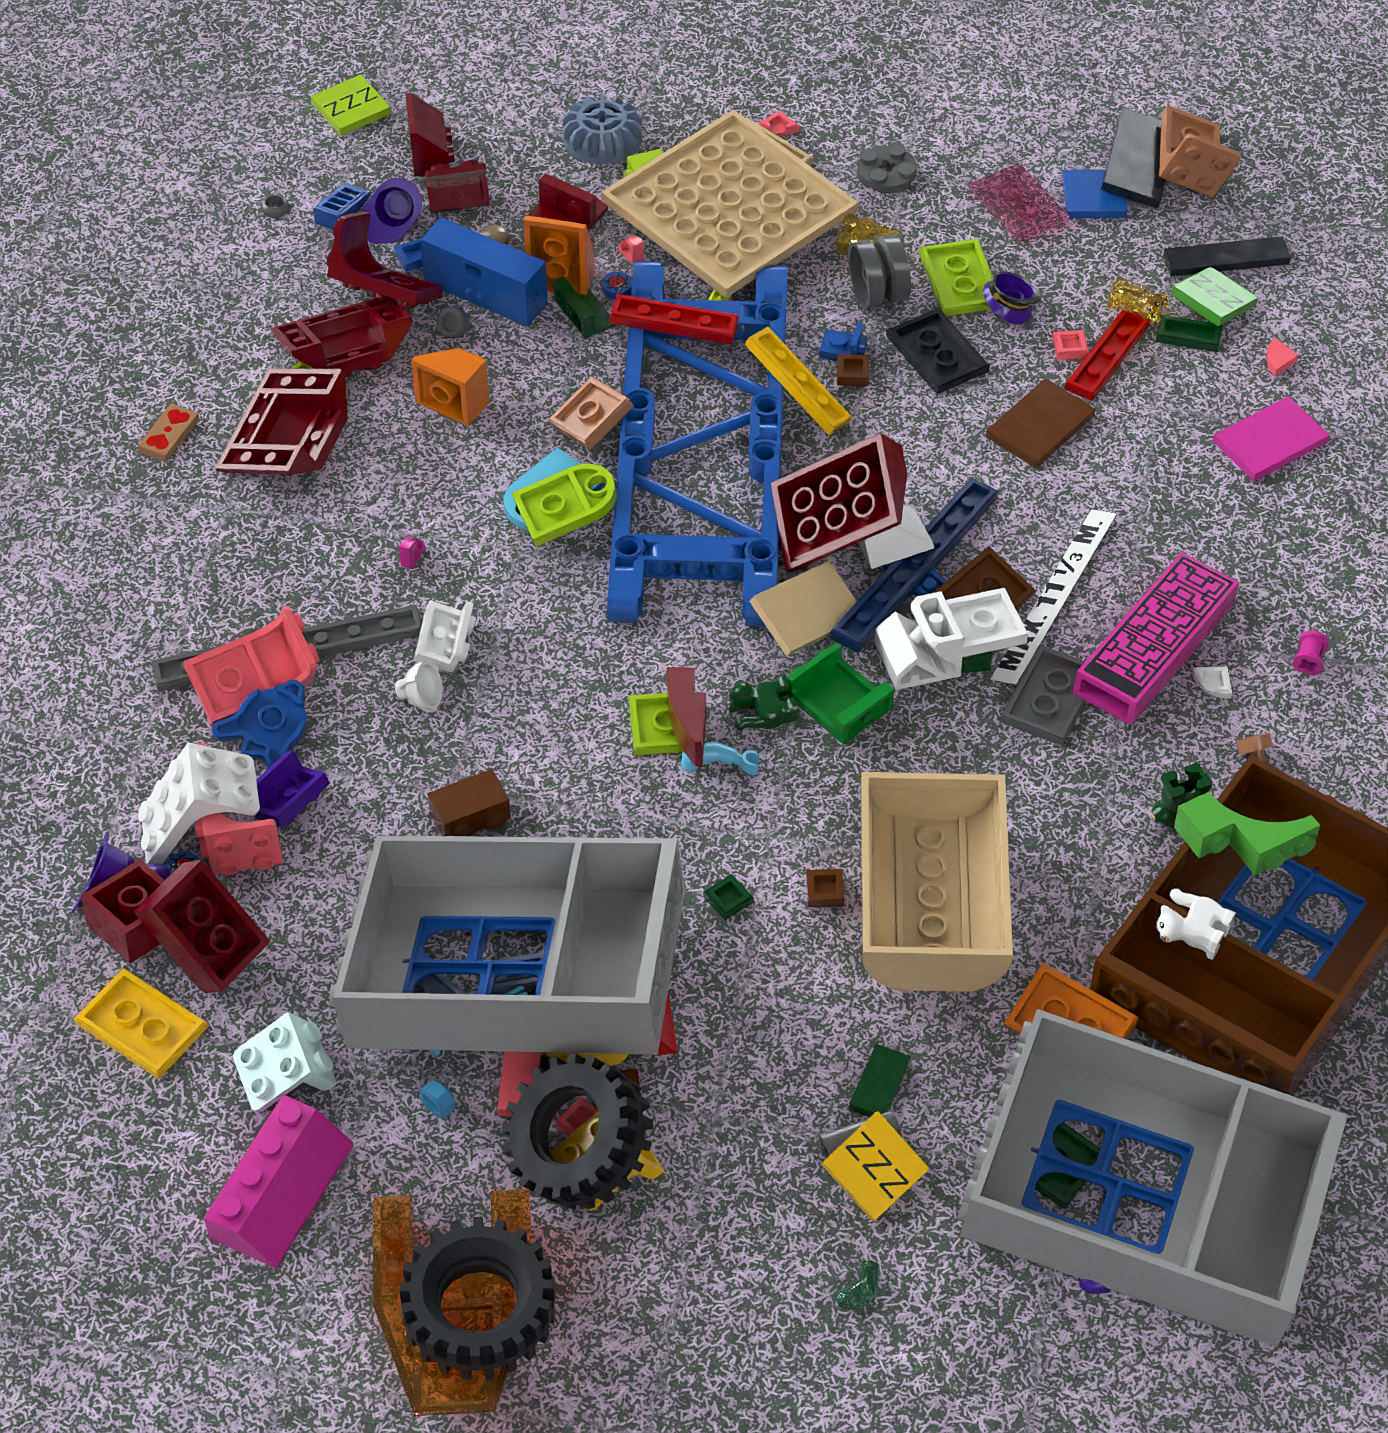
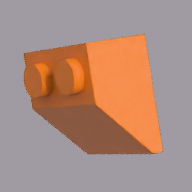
(451, 383)

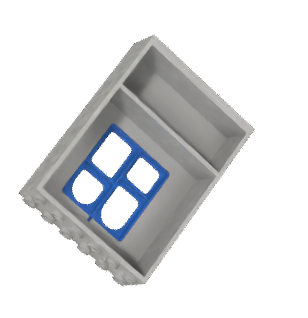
(604, 964)
(1240, 1203)

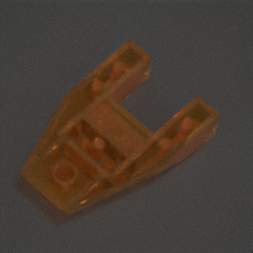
(469, 1303)

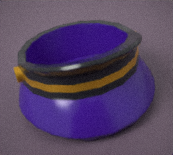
(1011, 297)

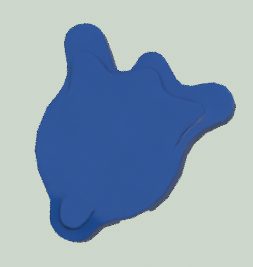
(267, 722)

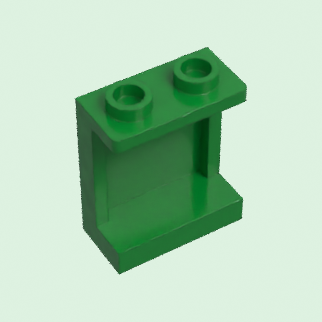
(838, 694)

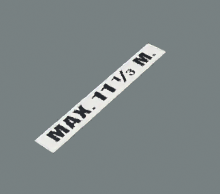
(1054, 595)

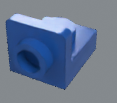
(843, 343)

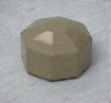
(497, 233)

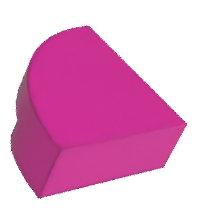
(410, 551)

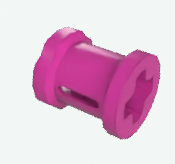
(1311, 650)

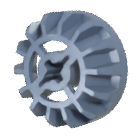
(602, 130)

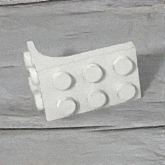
(195, 786)

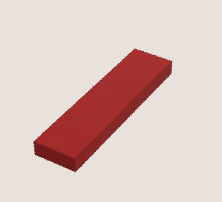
(674, 319)
(1107, 355)

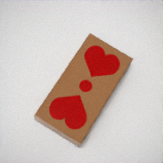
(168, 432)

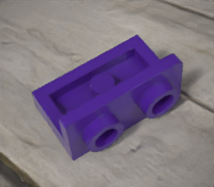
(288, 789)

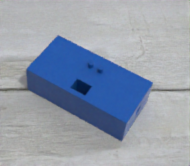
(484, 271)

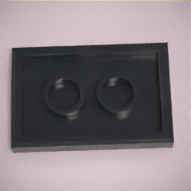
(937, 351)

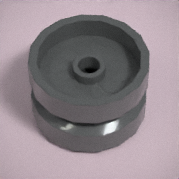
(879, 270)

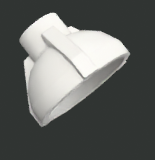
(421, 686)

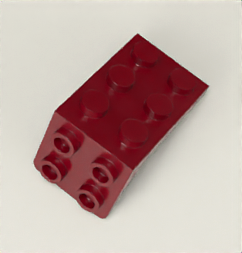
(357, 268)

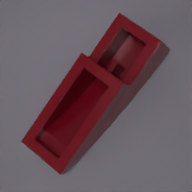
(687, 712)

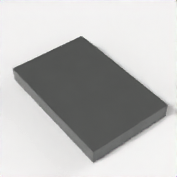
(1045, 698)

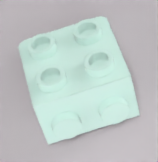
(282, 1060)

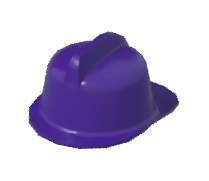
(392, 210)
(106, 864)

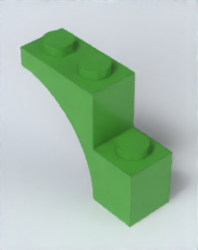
(1260, 844)

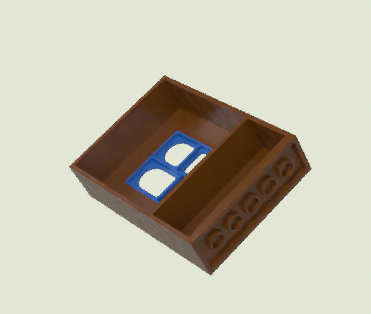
(1243, 1006)

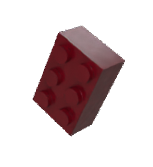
(202, 926)

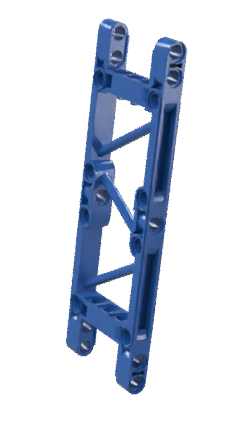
(743, 558)

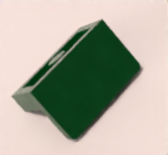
(582, 310)

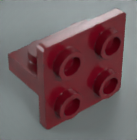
(457, 186)
(567, 203)

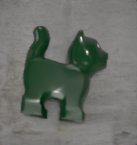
(770, 703)
(1178, 792)

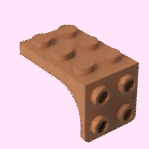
(1193, 152)

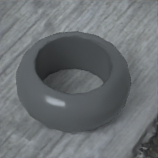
(275, 212)

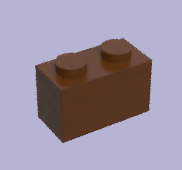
(469, 805)

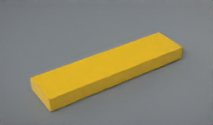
(798, 380)

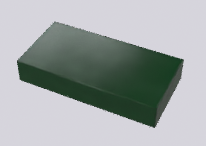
(1189, 333)
(879, 1081)

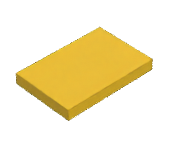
(141, 1023)

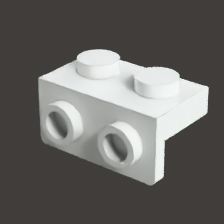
(444, 635)

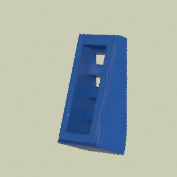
(325, 211)

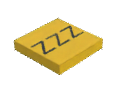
(875, 1166)

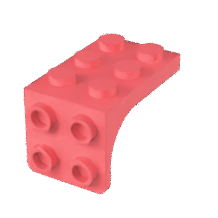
(252, 663)
(238, 844)

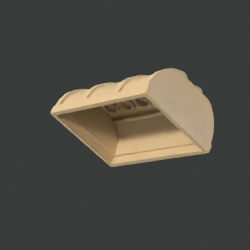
(935, 880)

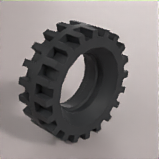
(615, 1144)
(469, 1252)

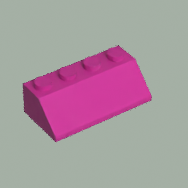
(278, 1182)

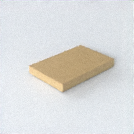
(804, 607)

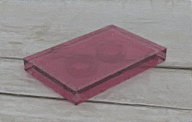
(1019, 202)

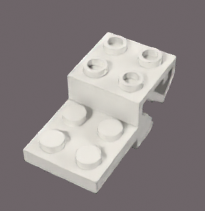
(945, 634)

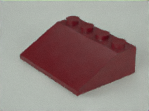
(840, 500)

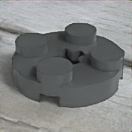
(893, 156)

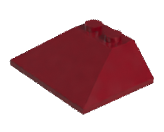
(348, 336)
(289, 423)

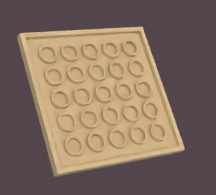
(729, 202)

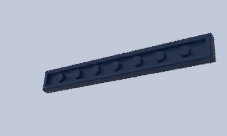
(908, 573)

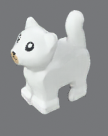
(1202, 927)

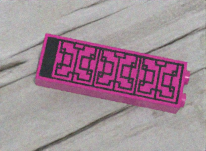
(1155, 638)

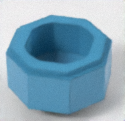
(437, 1099)

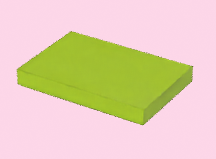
(957, 275)

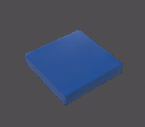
(1087, 200)

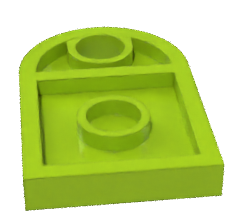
(565, 501)

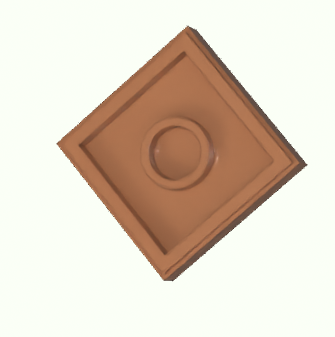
(590, 413)

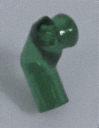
(863, 1291)

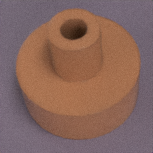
(1255, 745)

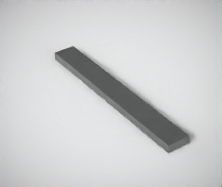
(326, 638)

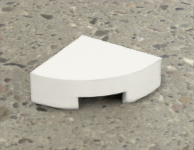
(1214, 679)

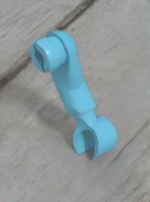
(720, 752)

